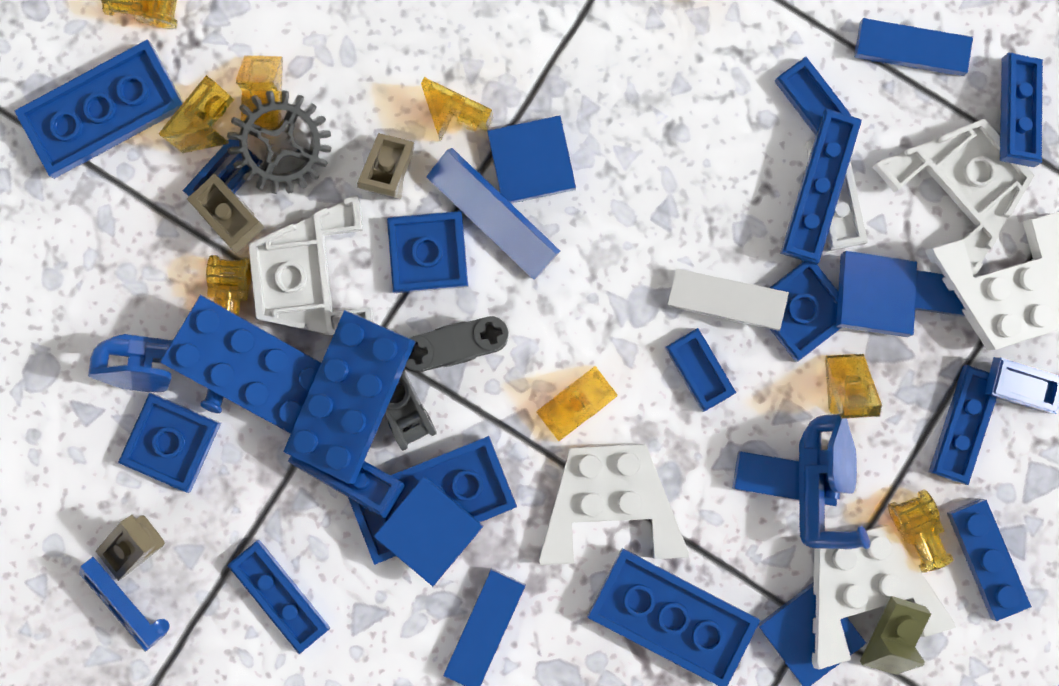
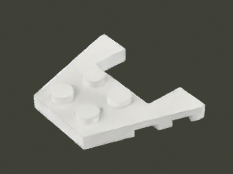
(972, 175)
(293, 271)
(1012, 301)
(611, 486)
(864, 580)

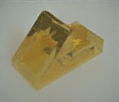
(256, 77)
(446, 103)
(192, 123)
(851, 387)
(577, 403)

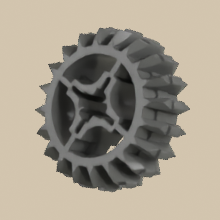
(293, 112)

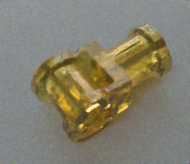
(151, 12)
(225, 287)
(919, 526)

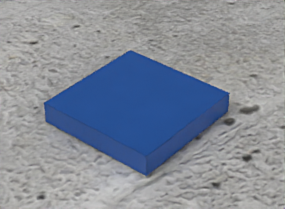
(532, 159)
(427, 252)
(876, 294)
(809, 310)
(169, 442)
(428, 531)
(792, 636)

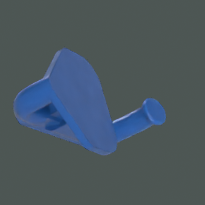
(138, 372)
(841, 467)

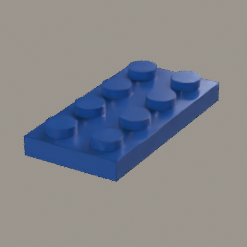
(99, 109)
(242, 363)
(349, 397)
(466, 475)
(673, 618)

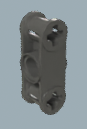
(457, 343)
(407, 414)

